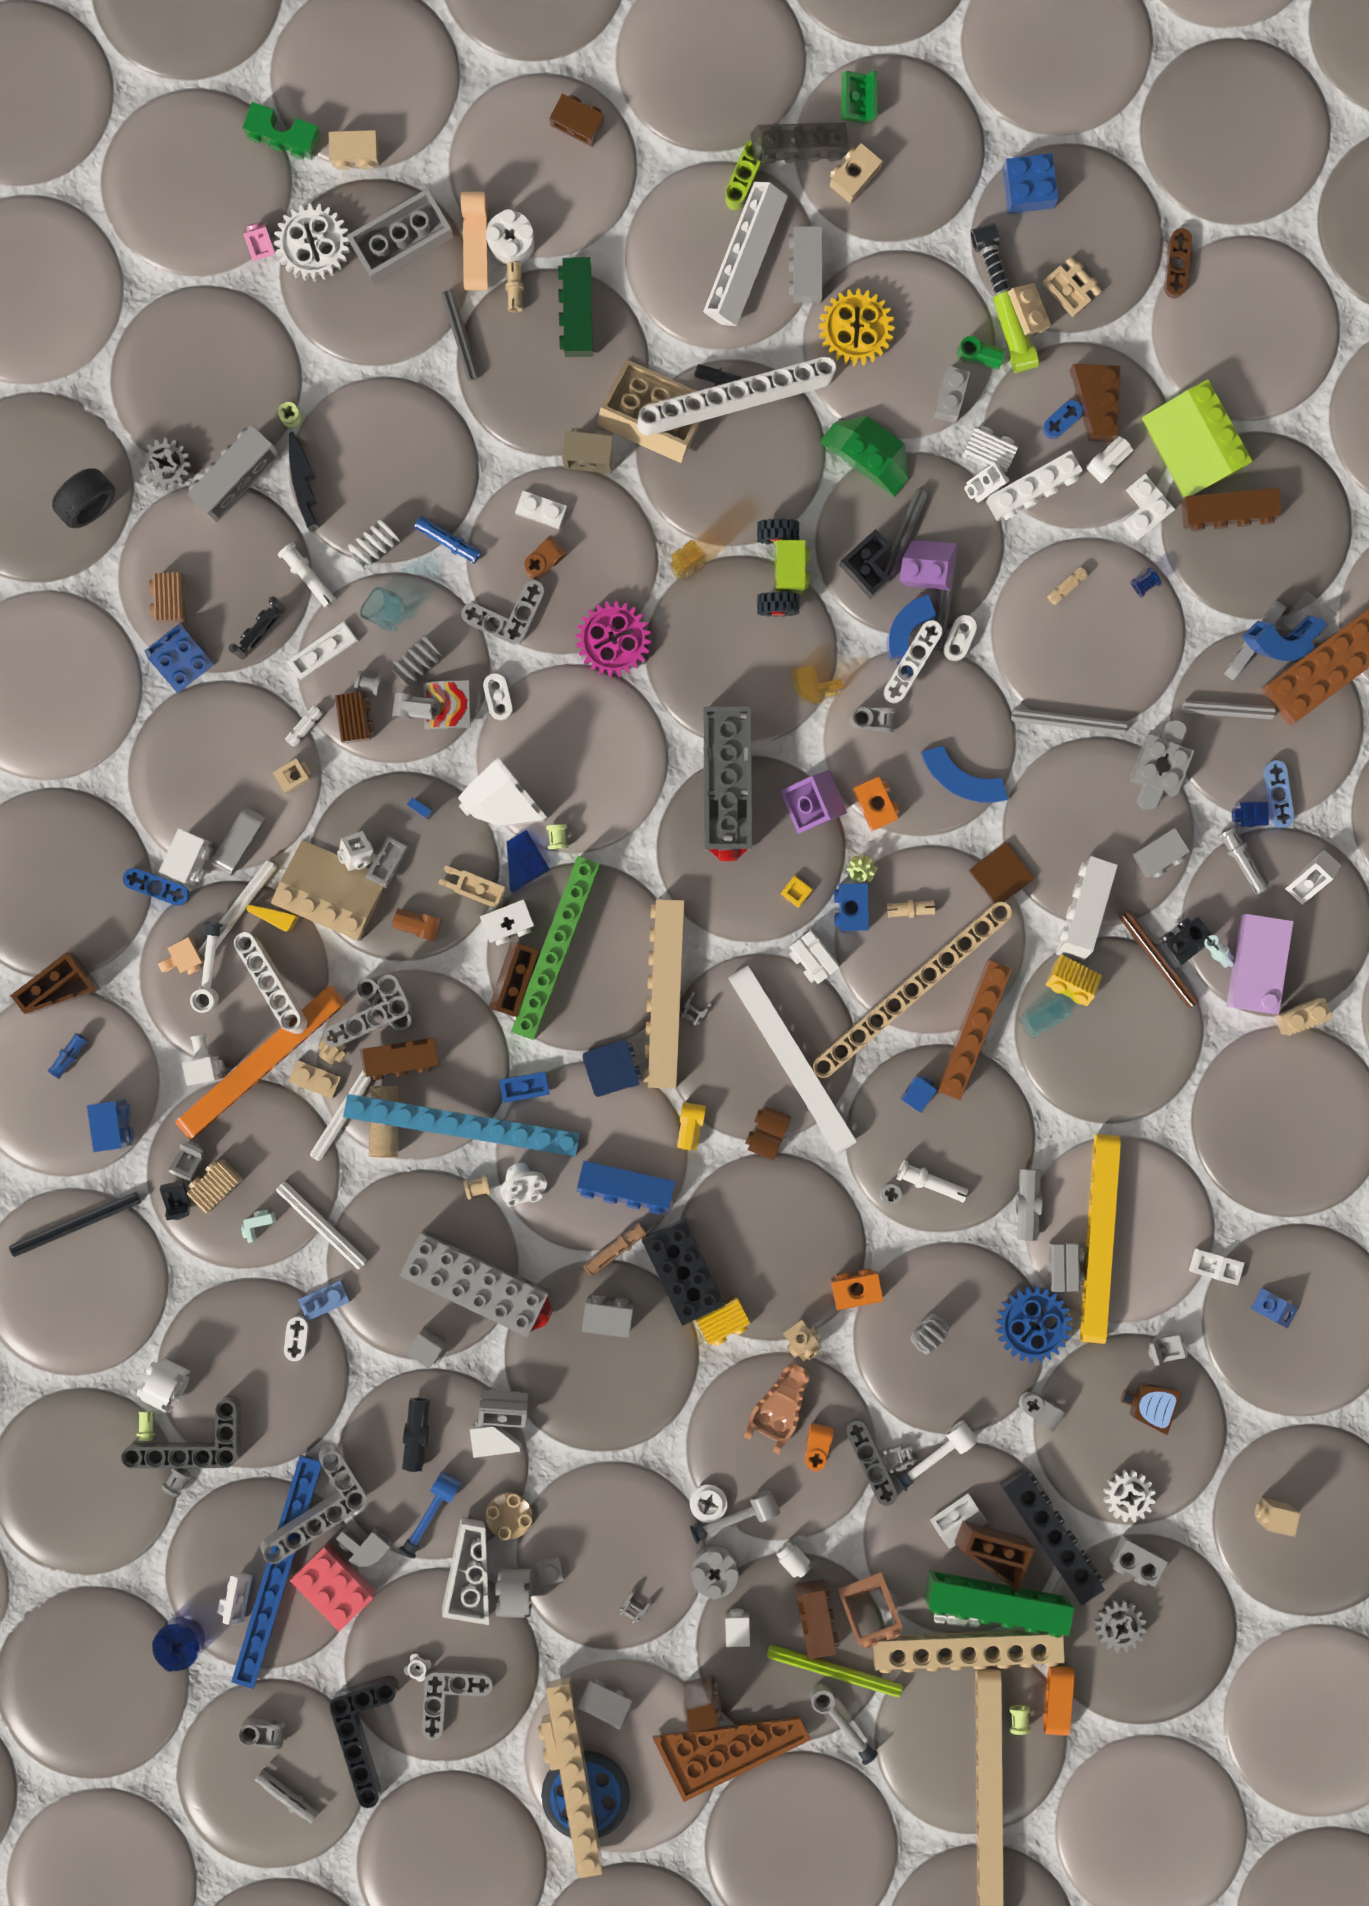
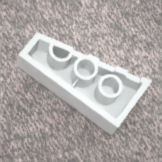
(1087, 909)
(467, 1581)

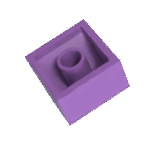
(929, 565)
(813, 801)

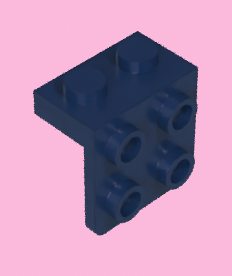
(612, 1068)

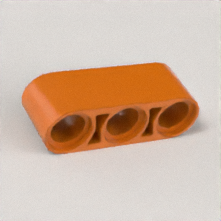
(1058, 1700)

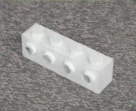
(1033, 486)

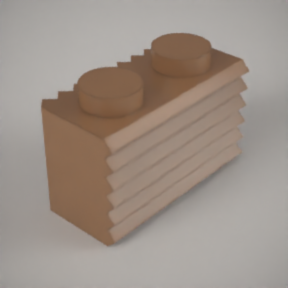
(169, 597)

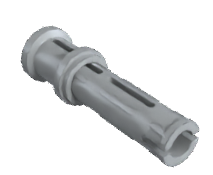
(1237, 849)

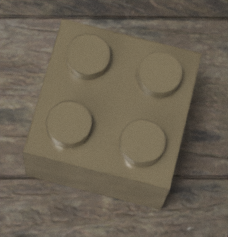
(588, 451)

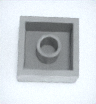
(607, 1316)

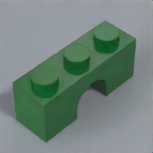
(299, 140)

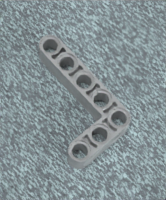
(319, 1511)

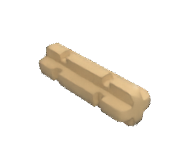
(1067, 586)

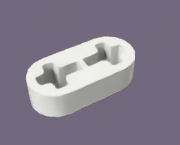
(302, 1338)

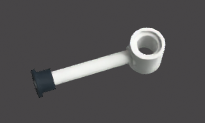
(212, 932)
(959, 1437)

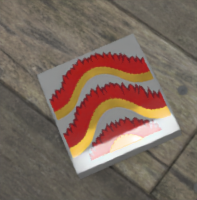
(453, 703)

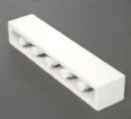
(745, 253)

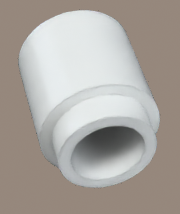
(793, 1560)

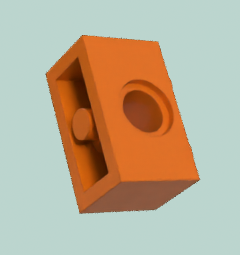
(874, 817)
(870, 1293)

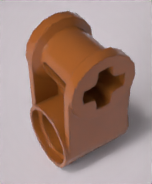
(547, 555)

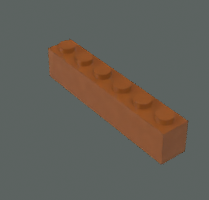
(973, 1029)

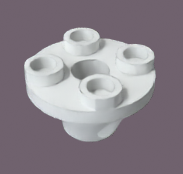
(522, 1185)

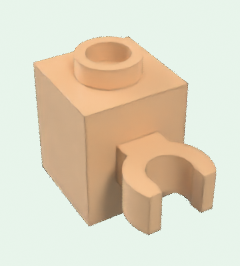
(184, 956)

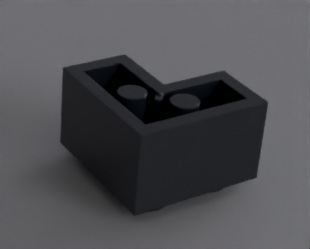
(862, 567)

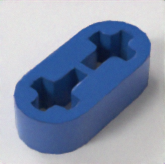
(1065, 423)

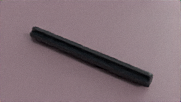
(75, 1224)

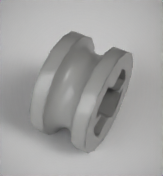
(885, 1198)

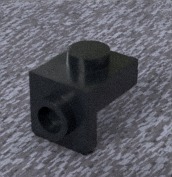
(175, 1200)

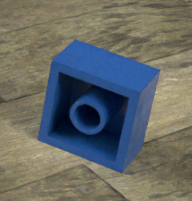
(1030, 183)
(110, 1125)

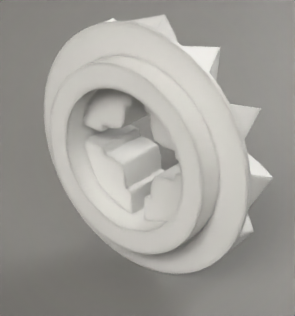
(712, 1513)

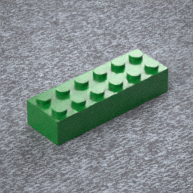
(998, 1603)

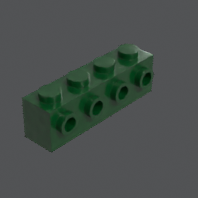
(576, 307)

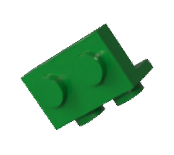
(859, 96)

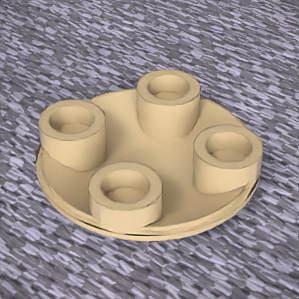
(508, 1515)

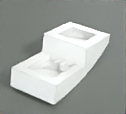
(1216, 1266)

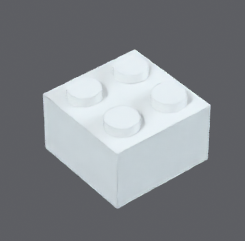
(186, 857)

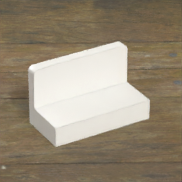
(949, 1520)

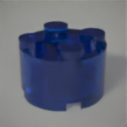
(173, 1656)

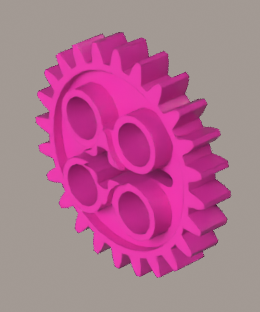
(622, 658)

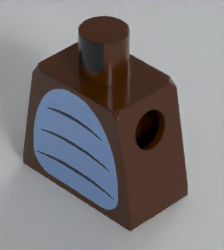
(1153, 1405)

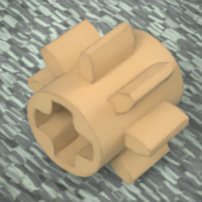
(332, 1054)

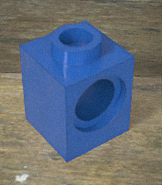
(919, 1093)

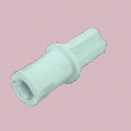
(1219, 951)

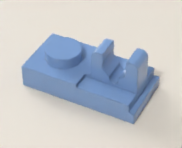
(324, 1300)

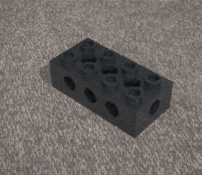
(676, 1287)

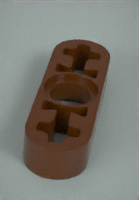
(1173, 246)

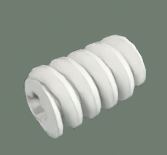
(372, 544)

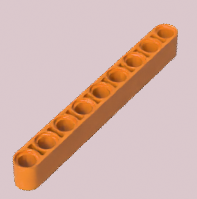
(258, 1064)

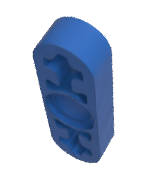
(138, 886)

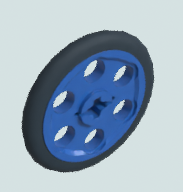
(617, 1787)

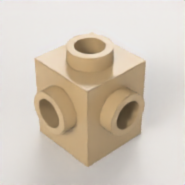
(803, 1341)

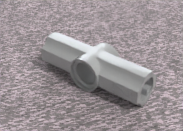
(1028, 1204)

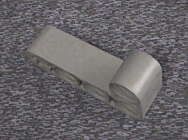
(365, 1016)

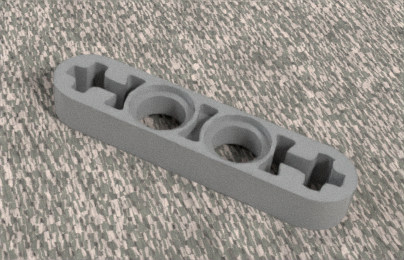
(1245, 651)

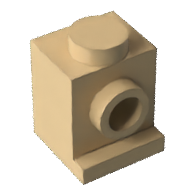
(284, 774)

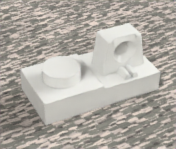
(235, 1603)

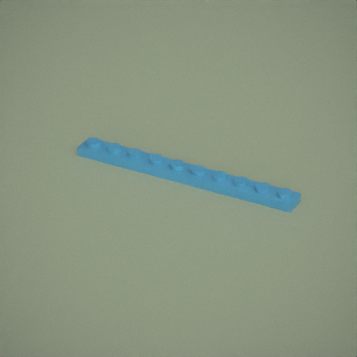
(461, 1125)

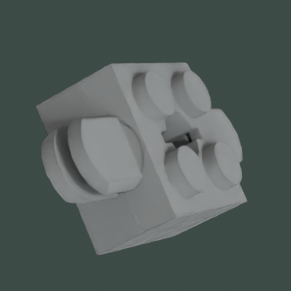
(1161, 765)

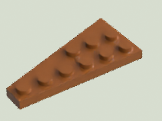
(721, 1753)

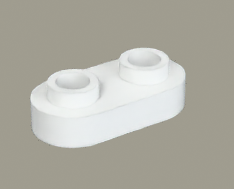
(959, 638)
(497, 697)

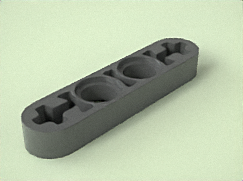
(870, 1462)

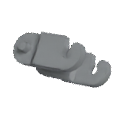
(701, 1013)
(898, 1449)
(641, 1610)

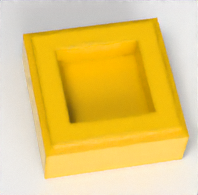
(796, 891)

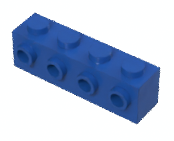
(625, 1187)

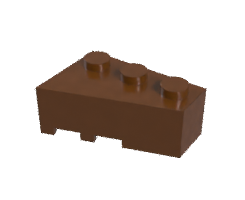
(1099, 396)
(55, 985)
(399, 1058)
(996, 1551)
(816, 1618)

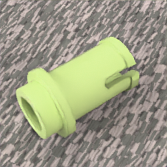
(146, 1426)

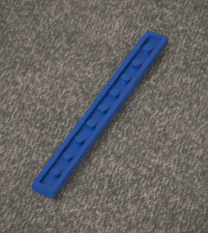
(275, 1577)

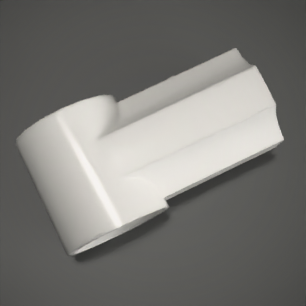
(1106, 462)

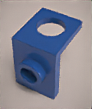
(1274, 1308)

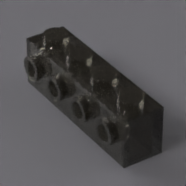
(799, 142)

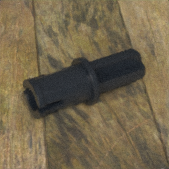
(715, 375)

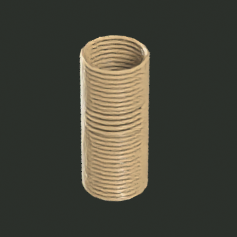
(384, 1137)

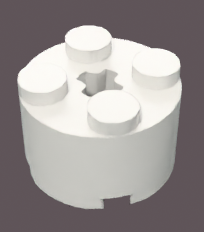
(510, 224)
(164, 1385)

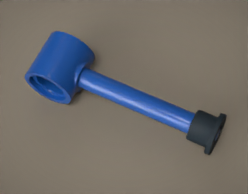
(444, 1490)

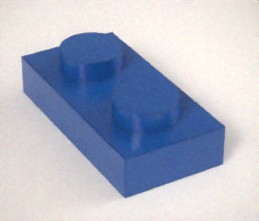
(524, 1087)

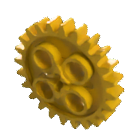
(836, 326)

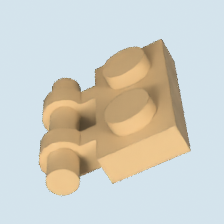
(1067, 291)

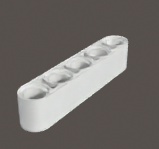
(263, 975)

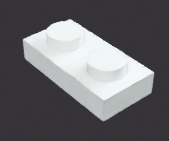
(541, 509)

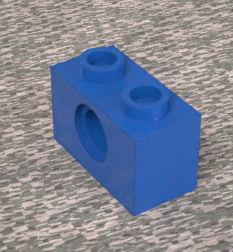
(859, 894)

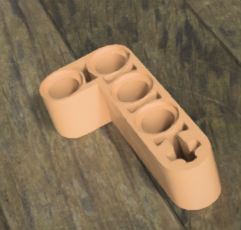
(475, 244)

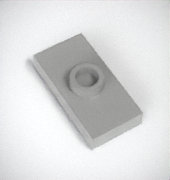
(387, 862)

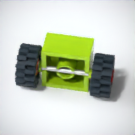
(789, 567)

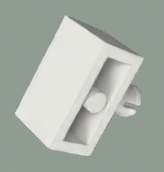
(204, 1066)

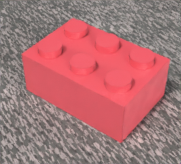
(333, 1586)

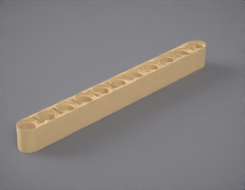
(922, 985)
(989, 1787)

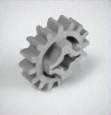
(163, 473)
(1124, 1617)

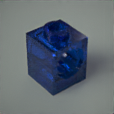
(1251, 814)

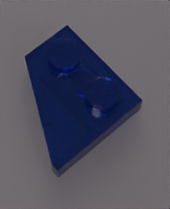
(524, 861)

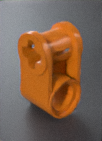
(818, 1442)

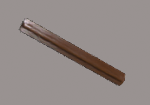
(1148, 946)

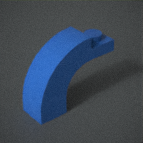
(908, 618)
(1267, 642)

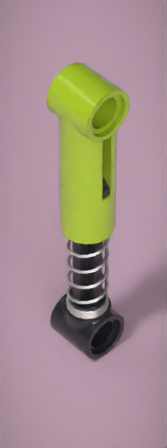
(1021, 352)

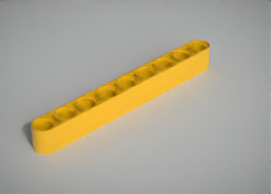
(1100, 1238)

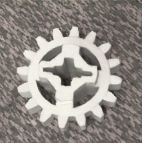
(1139, 1494)

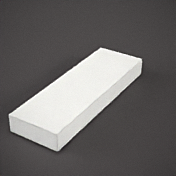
(322, 650)

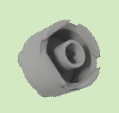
(710, 1584)
(514, 1593)

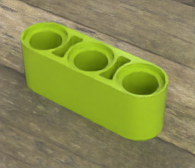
(739, 184)

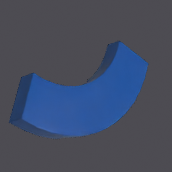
(959, 782)

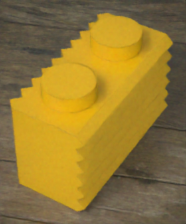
(1073, 980)
(724, 1322)

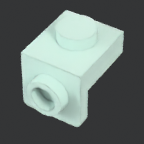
(260, 1218)

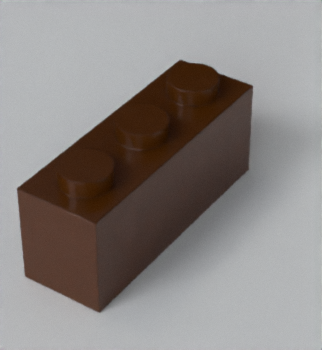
(513, 979)

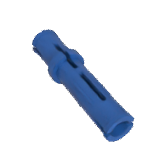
(445, 538)

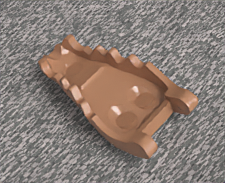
(778, 1410)

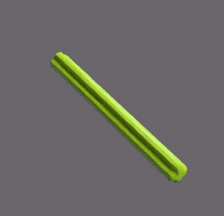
(835, 1671)

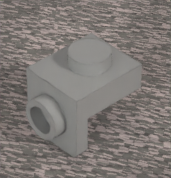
(187, 1160)
(1167, 1348)

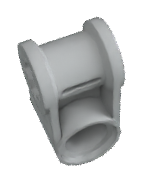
(875, 719)
(1043, 1411)
(264, 1733)

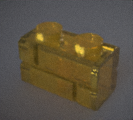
(687, 561)

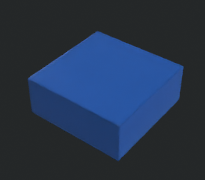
(420, 808)

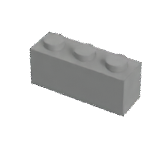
(806, 264)

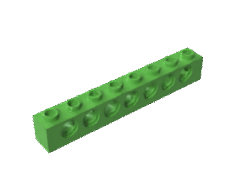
(555, 948)

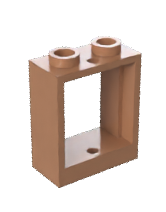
(860, 1588)

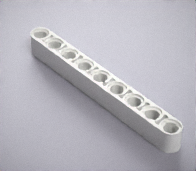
(728, 403)
(792, 1059)

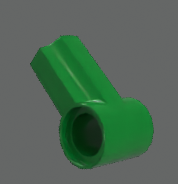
(983, 353)

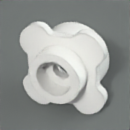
(411, 1671)

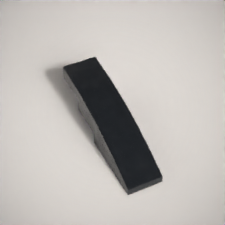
(302, 474)

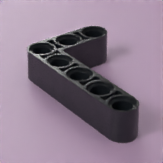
(357, 1736)

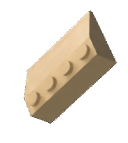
(632, 391)
(326, 892)

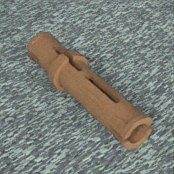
(618, 1247)

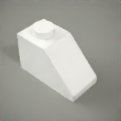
(1313, 877)
(492, 1440)

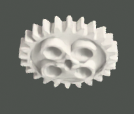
(292, 249)

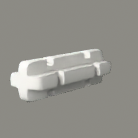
(304, 726)
(951, 1620)

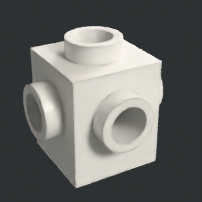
(355, 851)

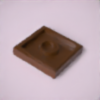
(1001, 874)

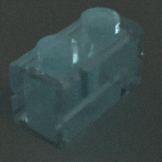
(1045, 1016)

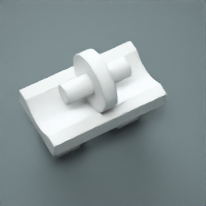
(986, 482)

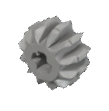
(929, 1333)

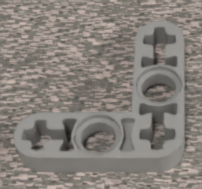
(505, 623)
(447, 1687)

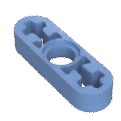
(1269, 790)

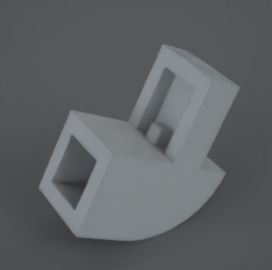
(367, 1551)

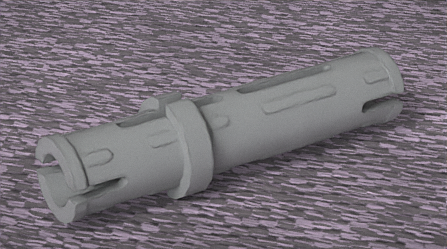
(286, 1796)

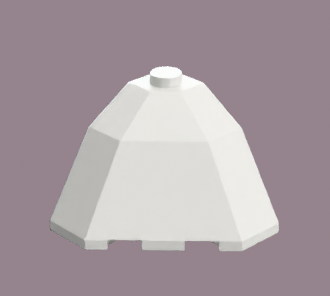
(499, 799)

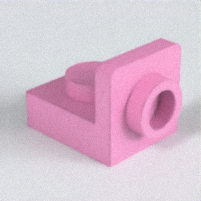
(258, 241)

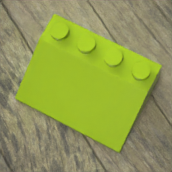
(1196, 439)

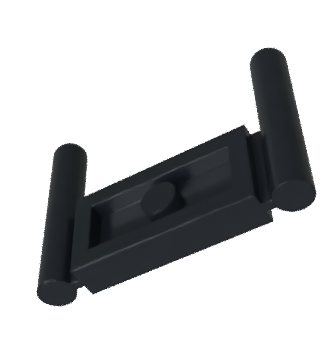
(253, 635)

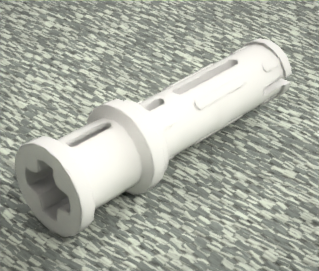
(300, 566)
(921, 1178)

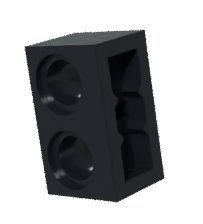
(1185, 943)

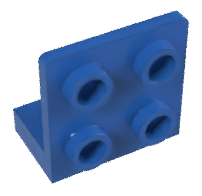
(178, 657)

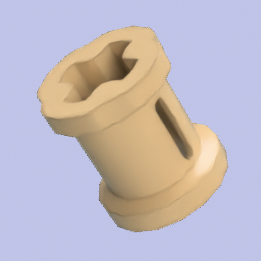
(477, 1187)

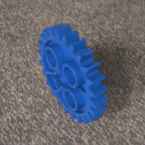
(1051, 1336)

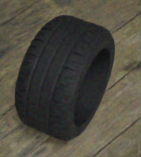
(83, 498)

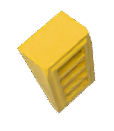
(280, 919)

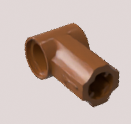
(421, 925)

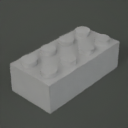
(400, 236)
(233, 473)

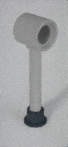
(762, 1506)
(828, 1706)

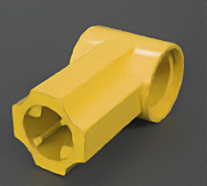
(691, 1121)

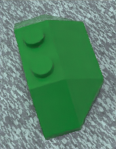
(870, 451)

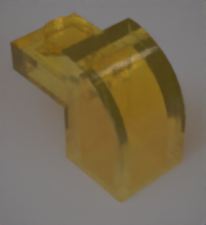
(808, 688)

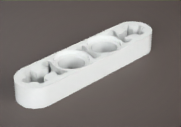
(915, 663)

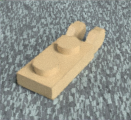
(475, 887)

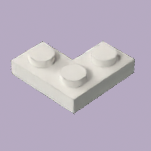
(1152, 505)

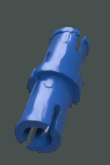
(58, 1068)

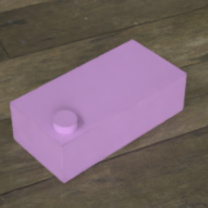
(1259, 964)

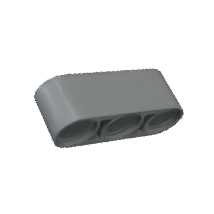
(238, 841)
(374, 999)

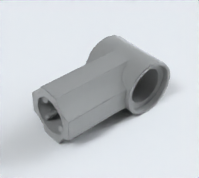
(410, 707)

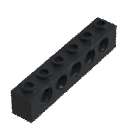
(1083, 1588)

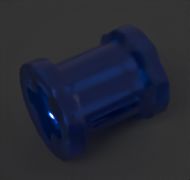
(1146, 582)

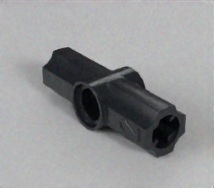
(416, 1434)

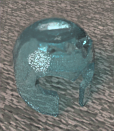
(383, 608)

